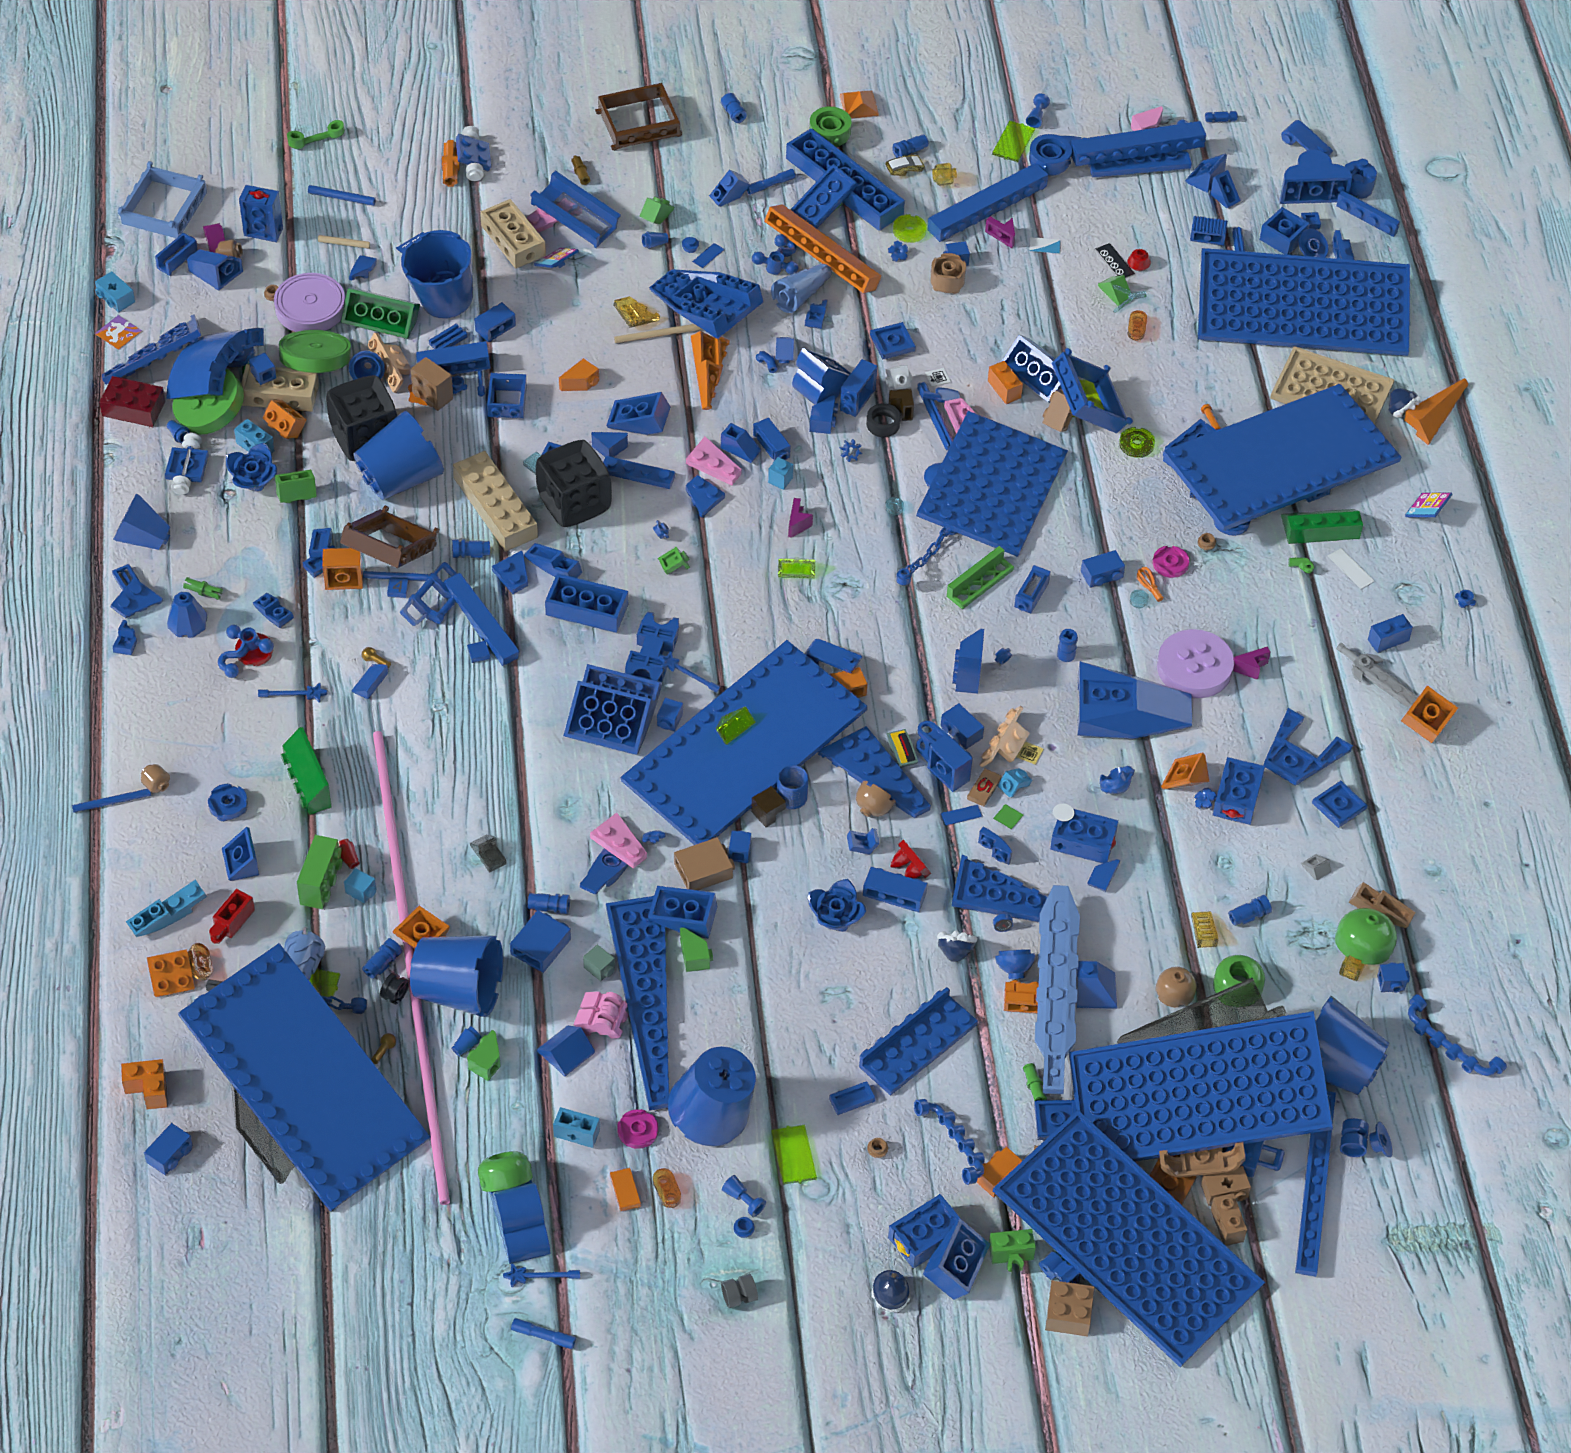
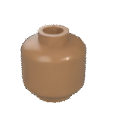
(230, 248)
(155, 778)

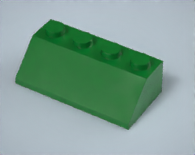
(380, 313)
(1322, 526)
(306, 773)

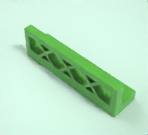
(975, 576)

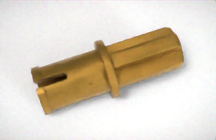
(580, 170)

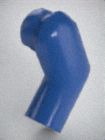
(764, 356)

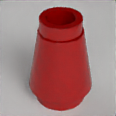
(348, 853)

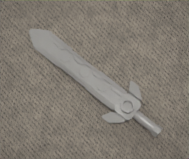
(1367, 665)

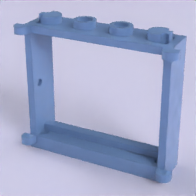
(177, 226)

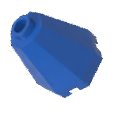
(186, 616)

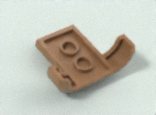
(1203, 1162)

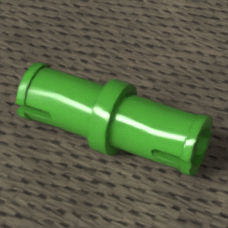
(202, 588)
(1034, 1082)

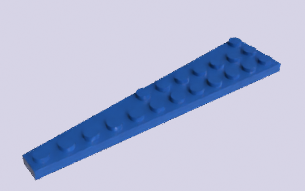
(642, 969)

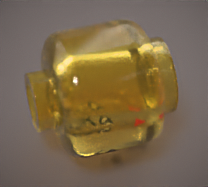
(944, 174)

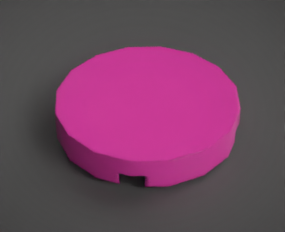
(1170, 561)
(637, 1129)

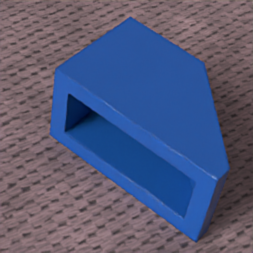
(784, 349)

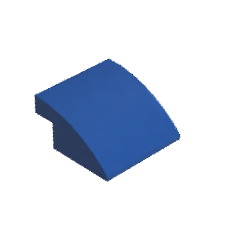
(612, 709)

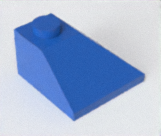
(1095, 986)

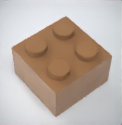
(431, 383)
(1069, 1308)

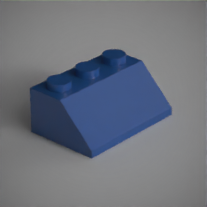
(968, 663)

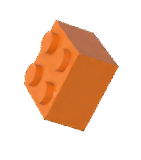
(342, 569)
(1429, 714)

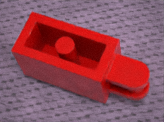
(231, 916)

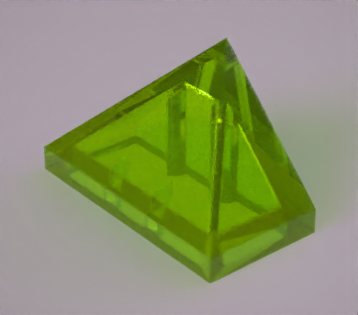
(796, 567)
(734, 724)

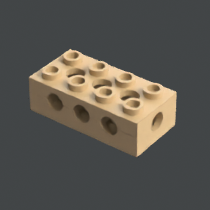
(513, 233)
(292, 386)

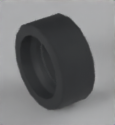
(883, 410)

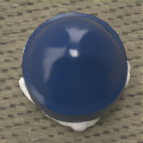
(1402, 400)
(956, 945)
(891, 1291)

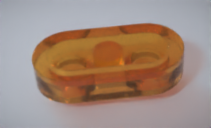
(1137, 325)
(200, 961)
(667, 1189)

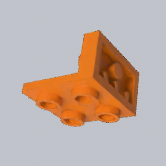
(170, 973)

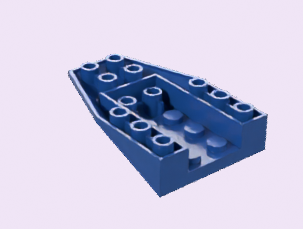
(708, 298)
(1128, 705)

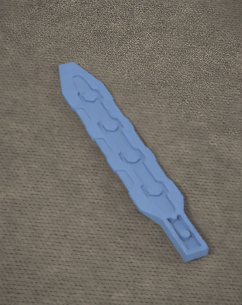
(1057, 985)

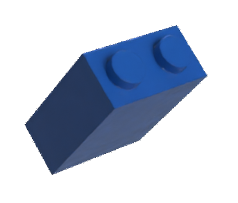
(540, 941)

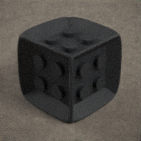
(358, 412)
(573, 483)

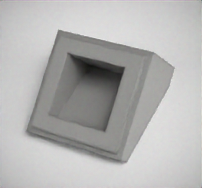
(1317, 866)

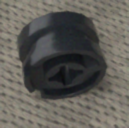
(394, 988)

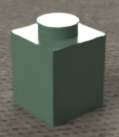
(599, 963)

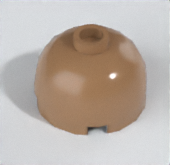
(873, 800)
(1176, 987)

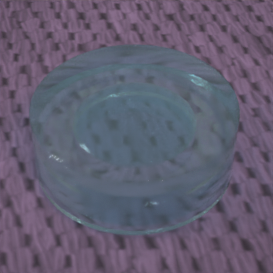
(894, 505)
(1139, 598)

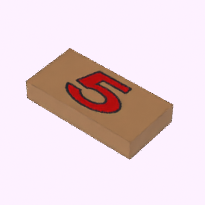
(984, 787)

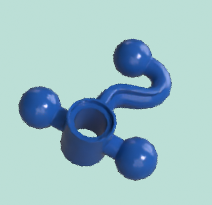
(776, 259)
(233, 632)

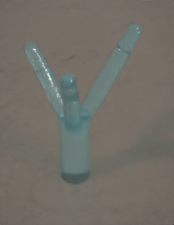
(1132, 295)

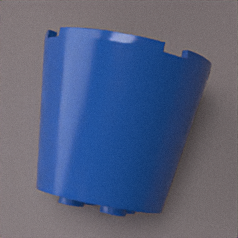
(440, 272)
(398, 458)
(458, 972)
(1348, 1047)
(713, 1097)

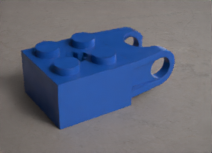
(944, 756)

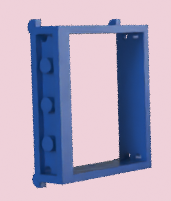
(1068, 370)

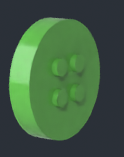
(314, 351)
(210, 412)

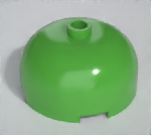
(1366, 936)

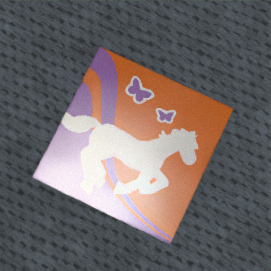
(118, 332)

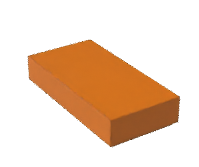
(625, 1189)

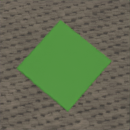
(1008, 816)

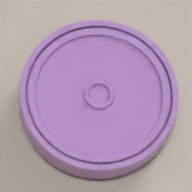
(309, 302)
(1195, 663)

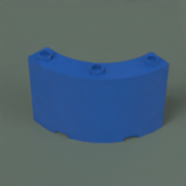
(203, 363)

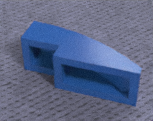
(553, 561)

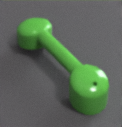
(297, 141)

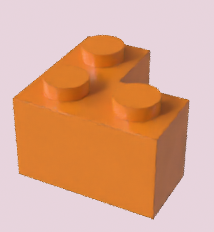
(146, 1078)

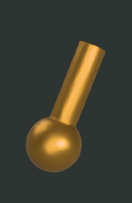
(370, 654)
(387, 1042)

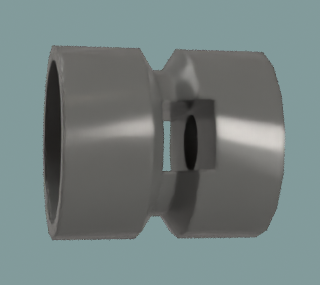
(740, 1290)

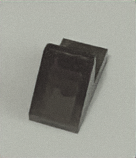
(488, 852)

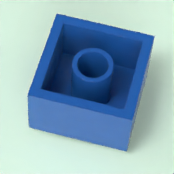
(1283, 231)

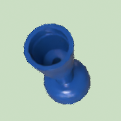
(1041, 102)
(737, 1190)

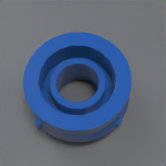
(1051, 153)

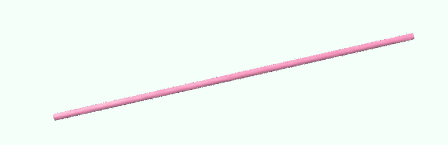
(416, 1004)

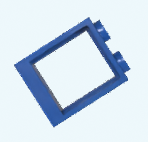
(499, 382)
(858, 388)

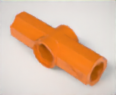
(450, 164)

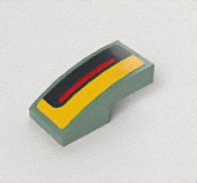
(902, 748)

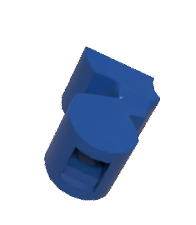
(1054, 1267)

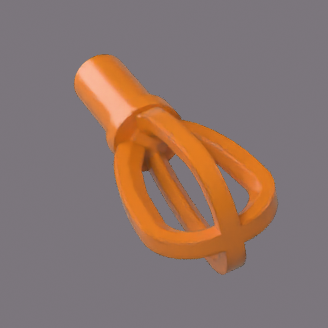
(1151, 587)

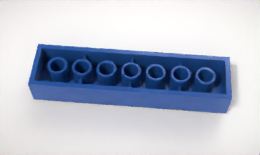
(869, 199)

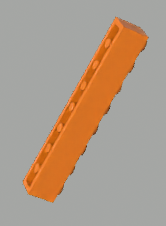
(822, 248)

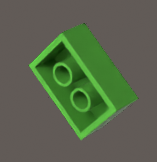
(319, 872)

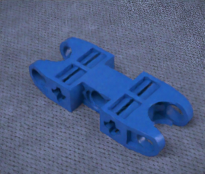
(654, 640)

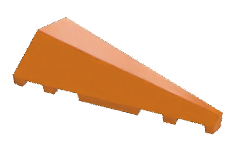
(708, 360)
(1432, 412)

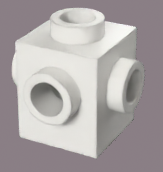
(898, 377)

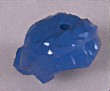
(1117, 781)

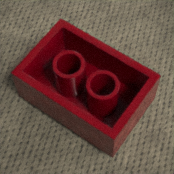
(132, 401)

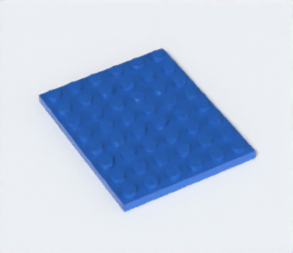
(992, 483)

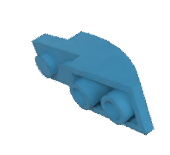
(165, 913)

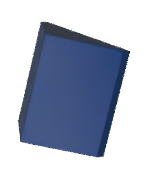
(1203, 174)
(240, 856)
(567, 1049)

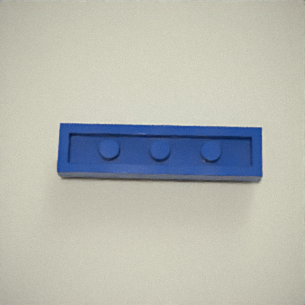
(1367, 213)
(639, 472)

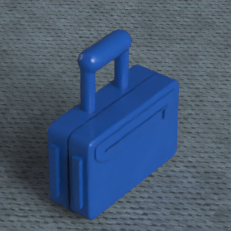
(1252, 1156)

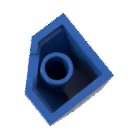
(214, 267)
(142, 526)

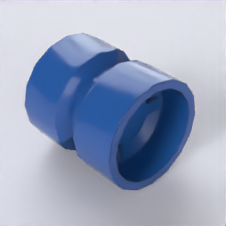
(1354, 1137)

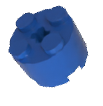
(1363, 178)

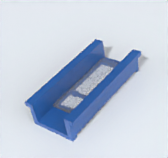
(576, 209)

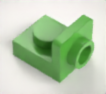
(673, 560)

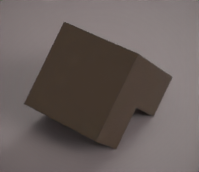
(903, 401)
(767, 805)

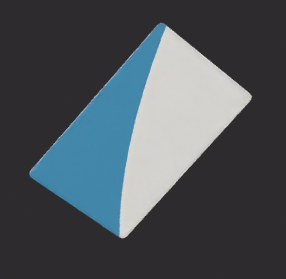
(1044, 245)

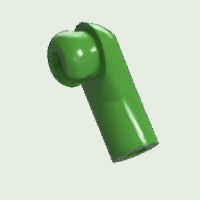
(1303, 563)

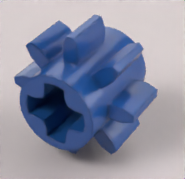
(855, 450)

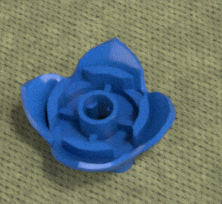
(252, 469)
(840, 896)

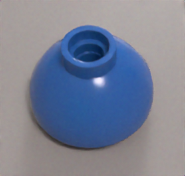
(357, 365)
(1015, 962)

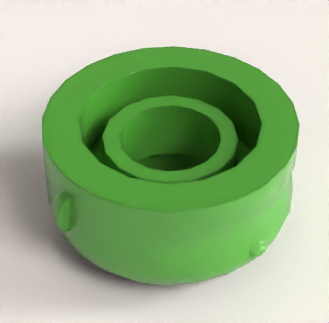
(832, 124)
(1241, 966)
(504, 1171)

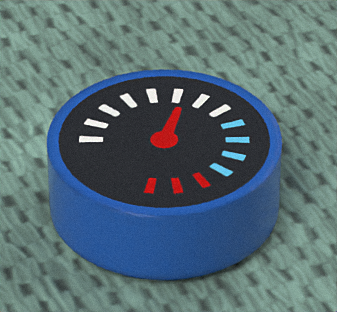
(1003, 922)

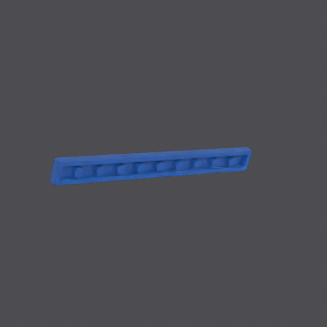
(1314, 1199)

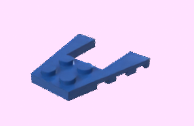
(1293, 762)

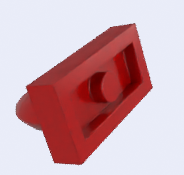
(904, 856)

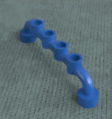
(1453, 1051)
(970, 1174)

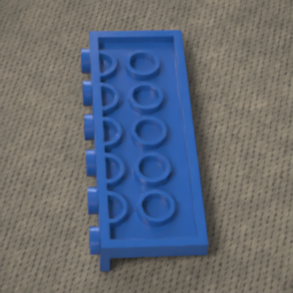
(916, 1041)

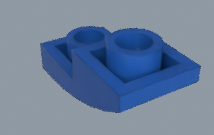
(272, 610)
(999, 847)

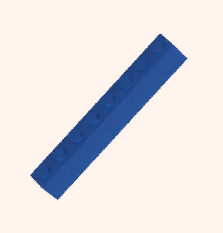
(1138, 143)
(987, 202)

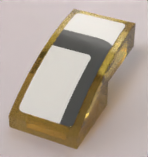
(901, 165)

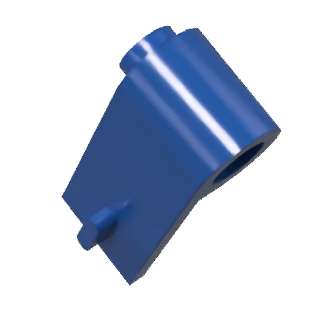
(1305, 137)
(833, 655)

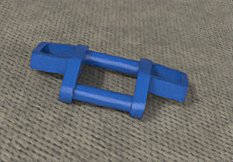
(422, 607)

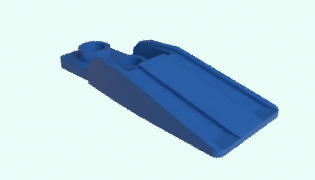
(604, 870)

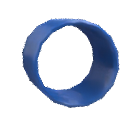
(784, 781)

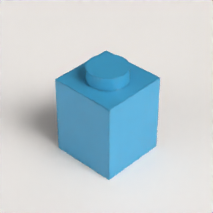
(780, 473)
(360, 885)

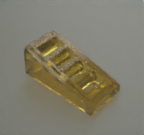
(1204, 941)
(1351, 968)

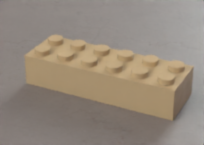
(495, 501)

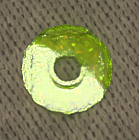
(909, 235)
(1137, 450)

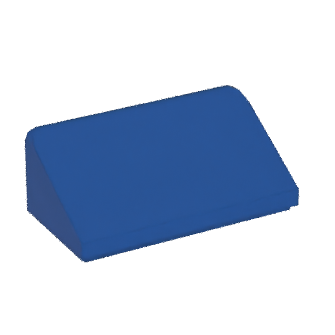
(371, 680)

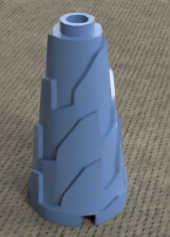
(797, 288)
(305, 951)

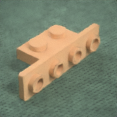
(393, 359)
(1008, 740)

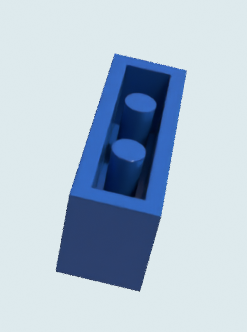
(894, 889)

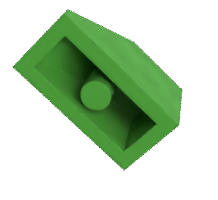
(694, 951)

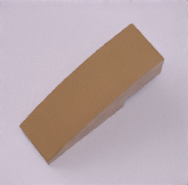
(1367, 897)

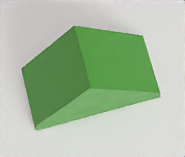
(1114, 294)

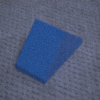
(1224, 190)
(609, 442)

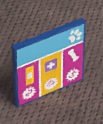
(556, 258)
(1428, 504)

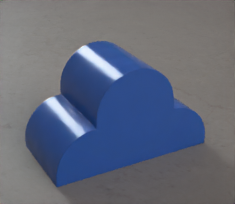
(1314, 180)
(818, 376)
(521, 1222)

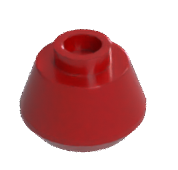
(1139, 260)

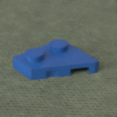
(704, 495)
(512, 572)
(134, 599)

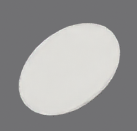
(1063, 812)

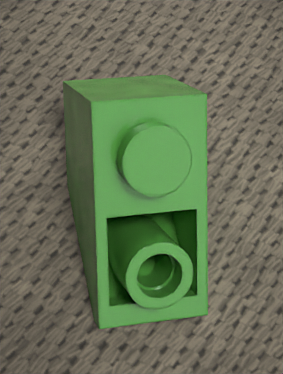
(656, 210)
(485, 1058)

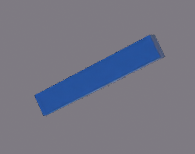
(482, 619)

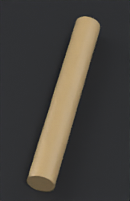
(343, 241)

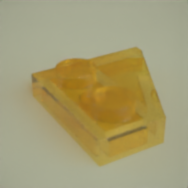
(634, 312)

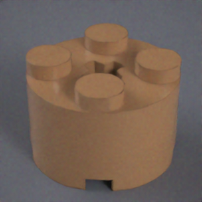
(948, 273)

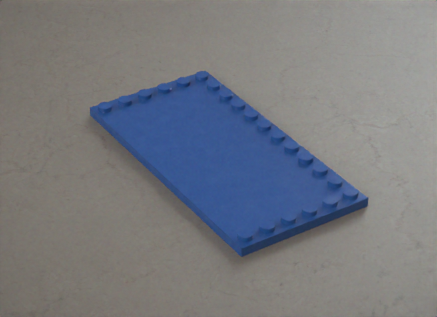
(1304, 302)
(1281, 456)
(709, 785)
(304, 1076)
(1206, 1087)
(1129, 1238)

